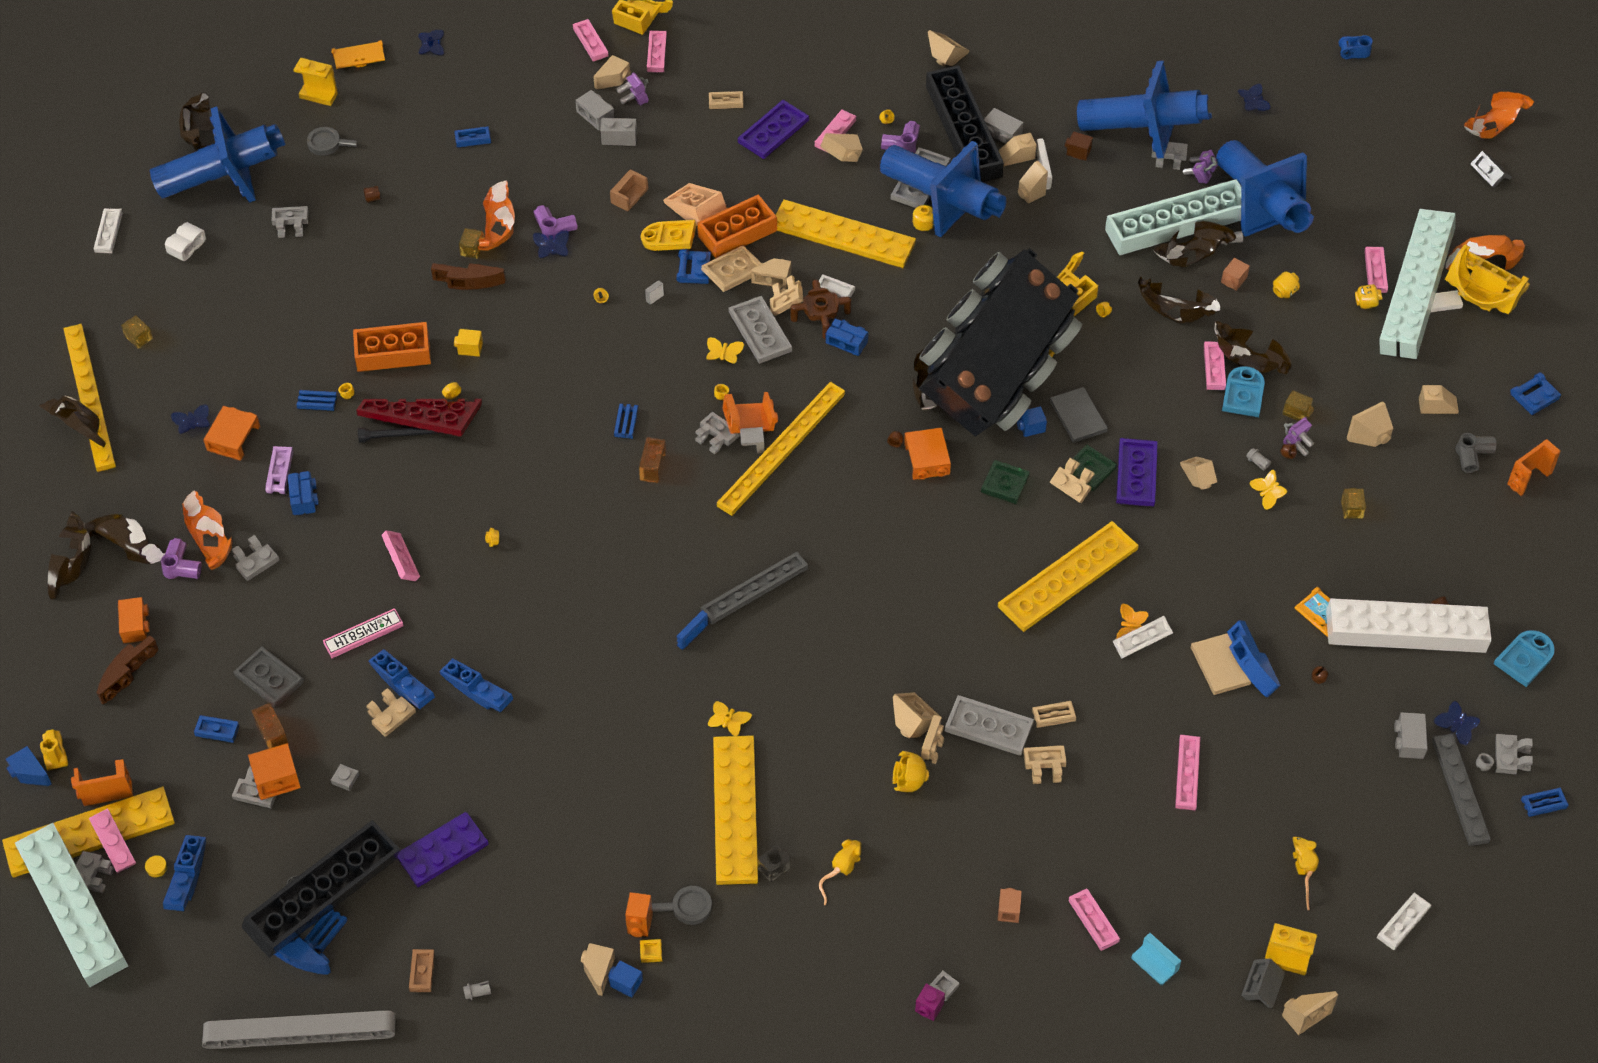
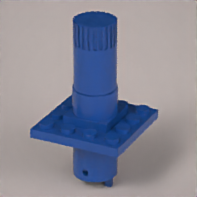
(1156, 109)
(227, 156)
(951, 187)
(1269, 192)

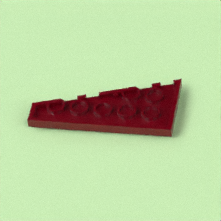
(424, 413)

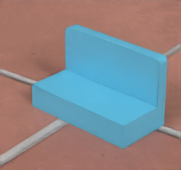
(1156, 959)

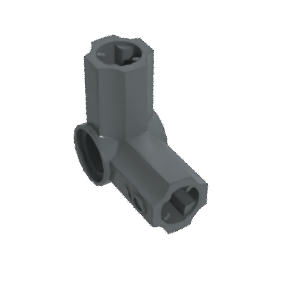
(1469, 446)

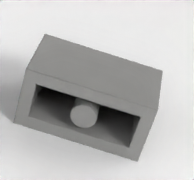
(594, 108)
(1003, 126)
(618, 131)
(1411, 735)

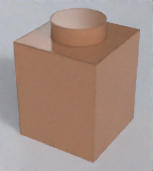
(1235, 274)
(1009, 905)

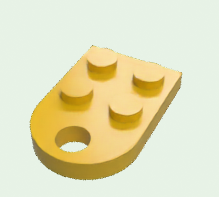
(669, 235)

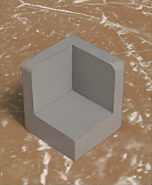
(753, 436)

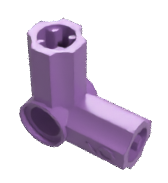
(906, 140)
(551, 225)
(174, 564)

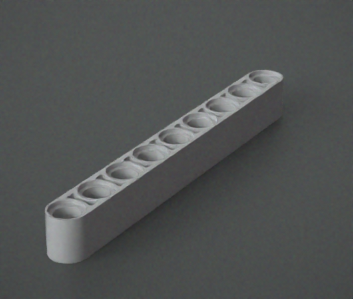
(298, 1029)

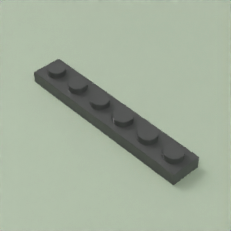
(754, 587)
(1461, 790)

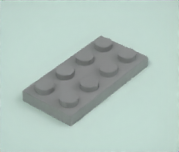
(911, 196)
(760, 329)
(989, 725)

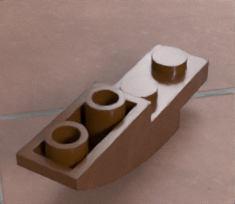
(475, 277)
(120, 670)

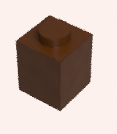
(1079, 145)

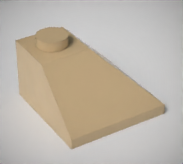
(945, 49)
(1371, 426)
(912, 714)
(1308, 1010)

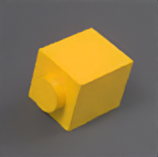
(469, 342)

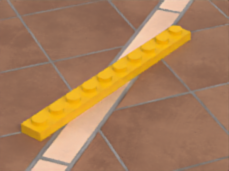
(89, 393)
(780, 449)

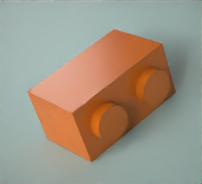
(132, 620)
(639, 914)

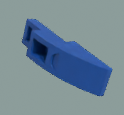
(1251, 661)
(400, 679)
(475, 687)
(186, 873)
(303, 956)

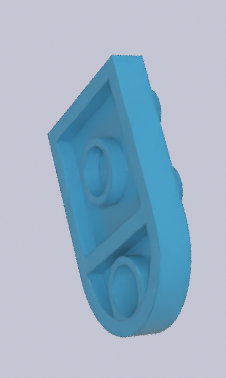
(1242, 393)
(1524, 658)

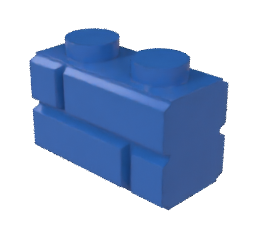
(847, 337)
(302, 493)

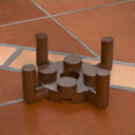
(818, 312)

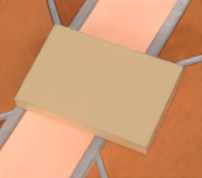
(731, 268)
(1219, 664)

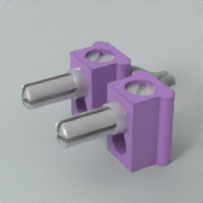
(637, 89)
(1203, 166)
(1297, 434)

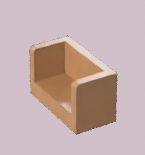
(629, 190)

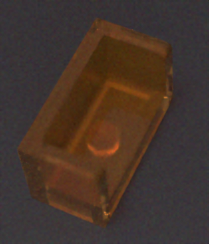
(651, 459)
(269, 726)

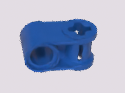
(1356, 48)

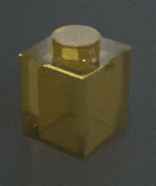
(470, 242)
(136, 331)
(1298, 406)
(1353, 503)

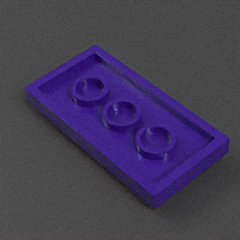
(773, 129)
(1136, 472)
(442, 849)

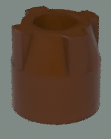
(371, 194)

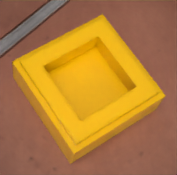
(651, 950)

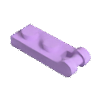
(279, 469)

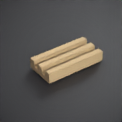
(721, 100)
(1054, 717)

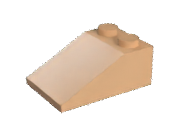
(696, 202)

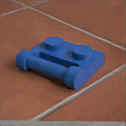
(698, 259)
(1537, 399)

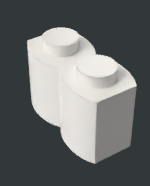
(185, 241)

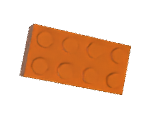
(737, 226)
(391, 346)

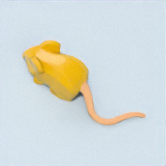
(1306, 861)
(843, 862)

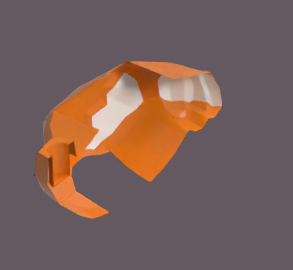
(1504, 112)
(499, 209)
(1492, 245)
(206, 520)

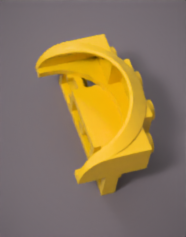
(1487, 282)

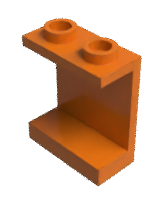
(749, 415)
(230, 432)
(928, 453)
(1541, 457)
(274, 771)
(103, 788)

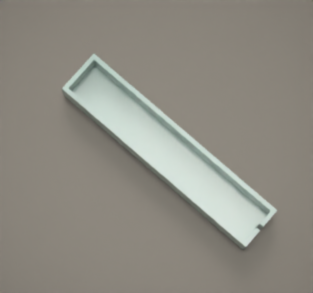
(1417, 283)

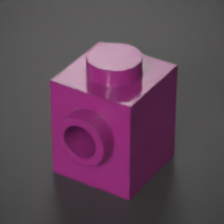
(929, 1002)

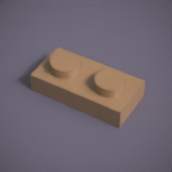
(421, 970)

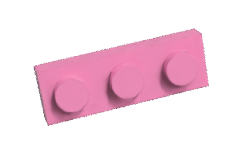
(590, 40)
(656, 51)
(839, 125)
(1376, 268)
(1214, 366)
(400, 556)
(112, 841)
(1094, 919)

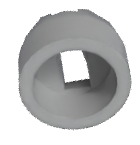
(1482, 758)

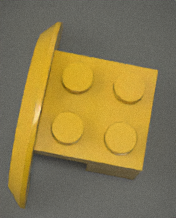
(638, 14)
(1087, 288)

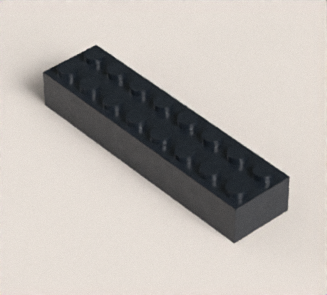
(963, 118)
(320, 888)

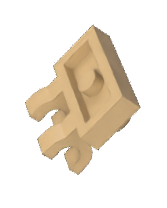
(786, 297)
(1070, 484)
(393, 716)
(933, 738)
(1045, 757)

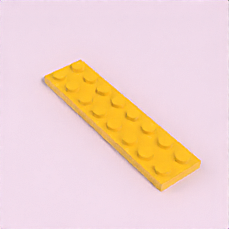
(844, 233)
(1067, 576)
(735, 810)
(132, 816)

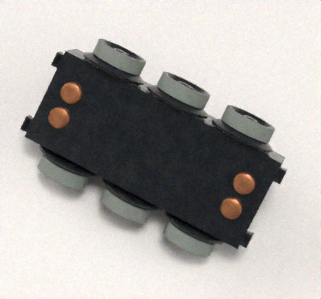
(1000, 342)

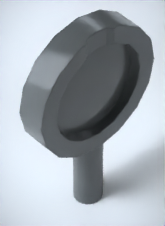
(326, 141)
(690, 905)

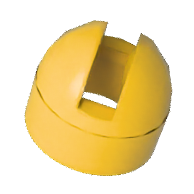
(889, 119)
(604, 293)
(1101, 312)
(346, 387)
(720, 390)

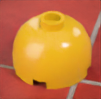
(909, 772)

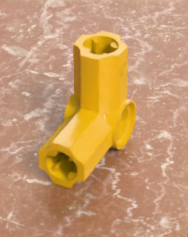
(53, 750)

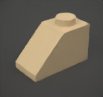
(612, 73)
(842, 146)
(1018, 149)
(1033, 183)
(772, 272)
(1437, 400)
(1200, 472)
(597, 965)

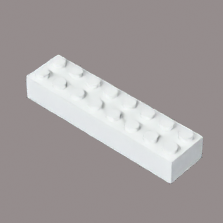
(1408, 625)

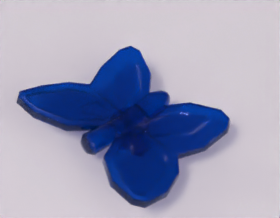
(431, 42)
(1252, 98)
(549, 245)
(198, 419)
(1459, 721)

